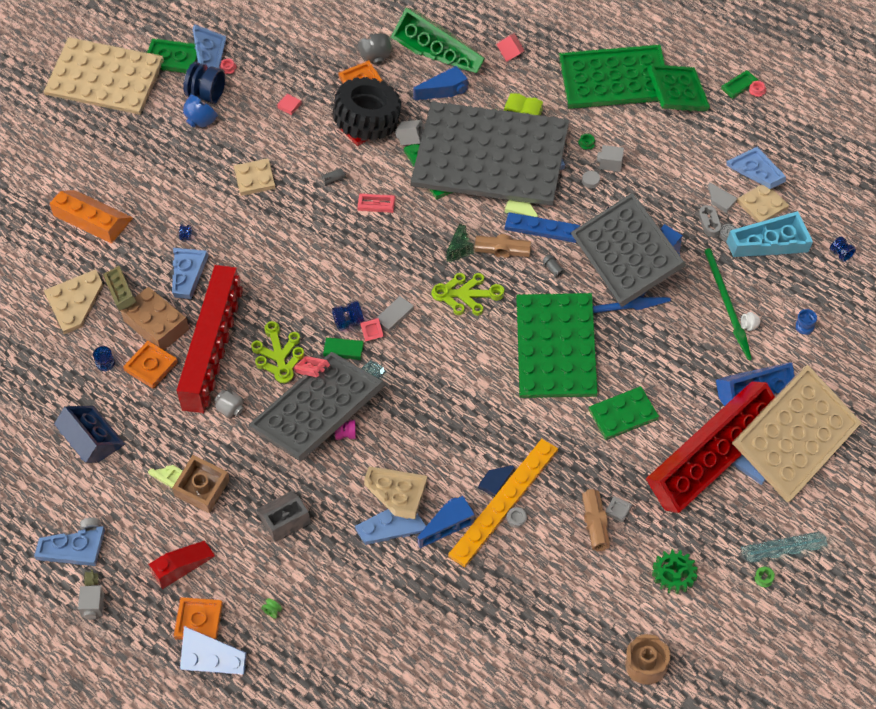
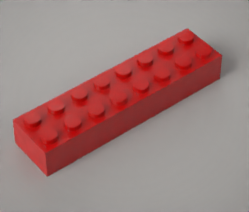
(209, 339)
(708, 450)

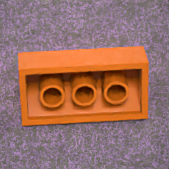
(89, 214)

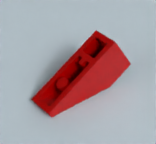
(179, 563)

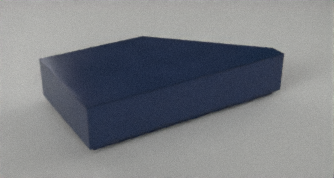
(495, 479)

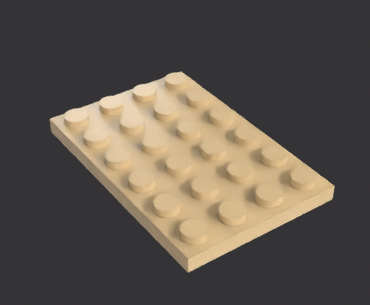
(104, 75)
(796, 433)

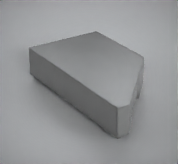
(721, 198)

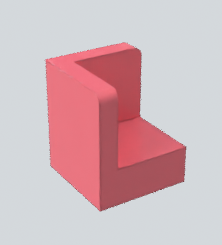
(510, 47)

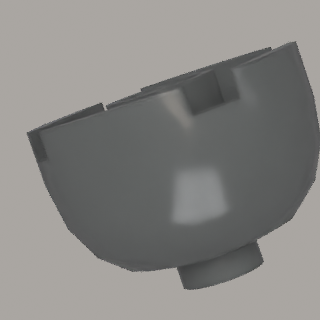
(375, 49)

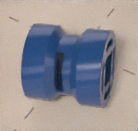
(806, 321)

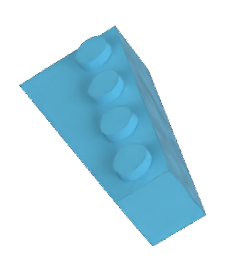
(771, 237)

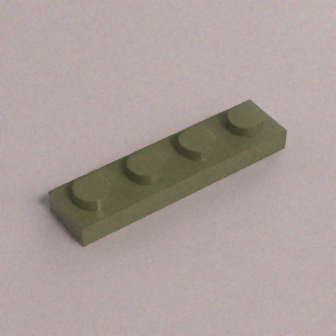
(119, 288)

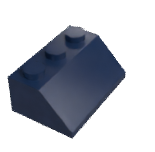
(88, 433)

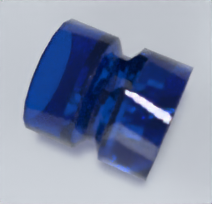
(354, 314)

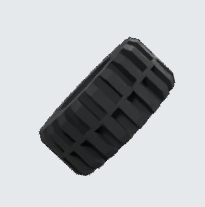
(381, 113)

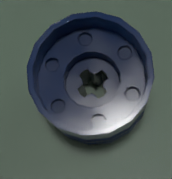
(204, 82)

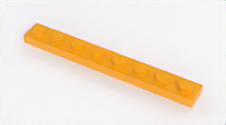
(503, 501)

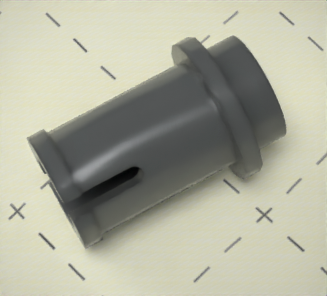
(333, 176)
(551, 263)

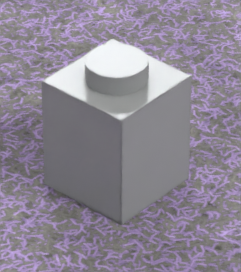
(410, 132)
(610, 158)
(91, 602)

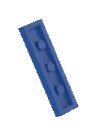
(540, 227)

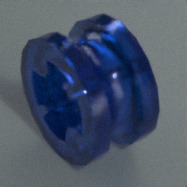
(185, 232)

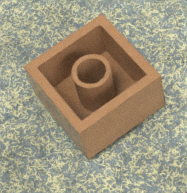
(201, 484)

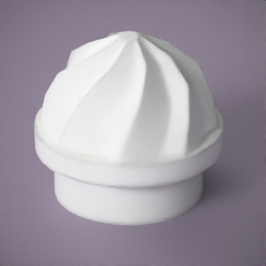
(750, 321)

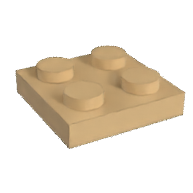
(254, 177)
(762, 203)

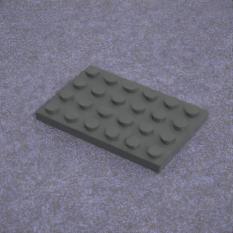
(628, 249)
(316, 407)

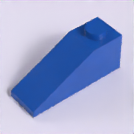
(443, 85)
(450, 518)

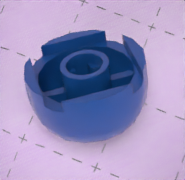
(198, 113)

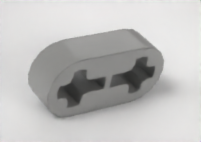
(705, 221)

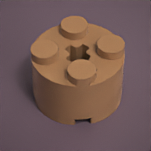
(651, 670)

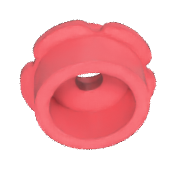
(228, 66)
(757, 88)

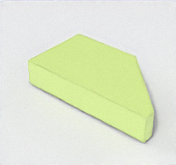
(519, 207)
(166, 475)

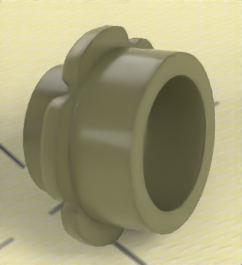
(90, 578)

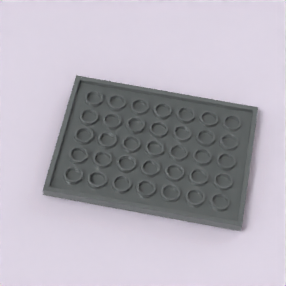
(490, 153)

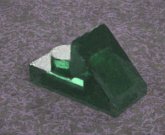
(459, 246)

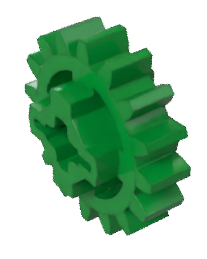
(682, 567)

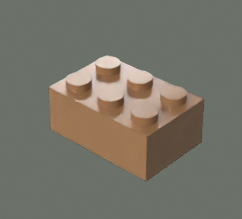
(155, 319)

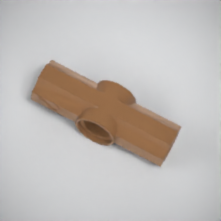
(503, 246)
(596, 520)

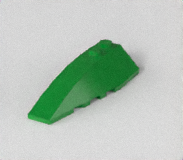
(433, 41)

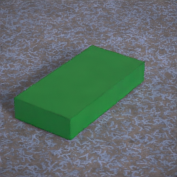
(739, 84)
(344, 348)

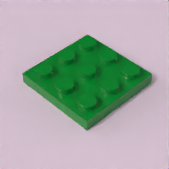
(678, 87)

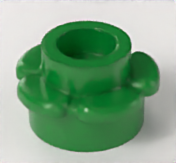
(586, 138)

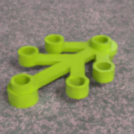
(465, 292)
(278, 354)

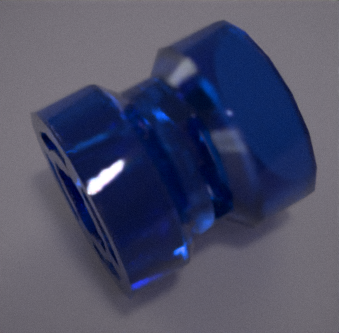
(842, 248)
(103, 358)

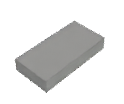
(395, 314)

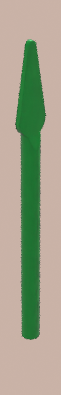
(739, 332)

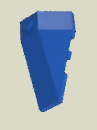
(775, 376)

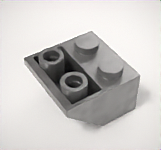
(284, 515)

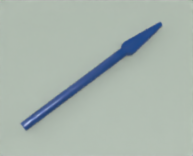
(638, 304)

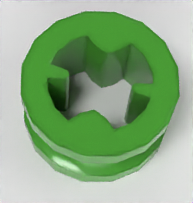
(767, 582)
(271, 608)

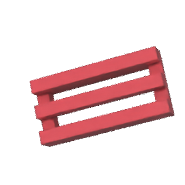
(376, 205)
(310, 369)

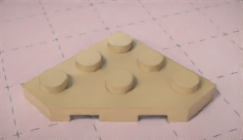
(74, 299)
(397, 490)

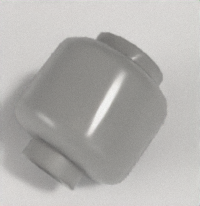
(229, 403)

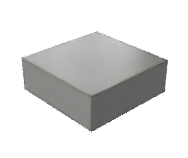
(618, 509)

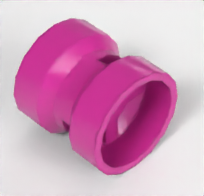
(350, 430)

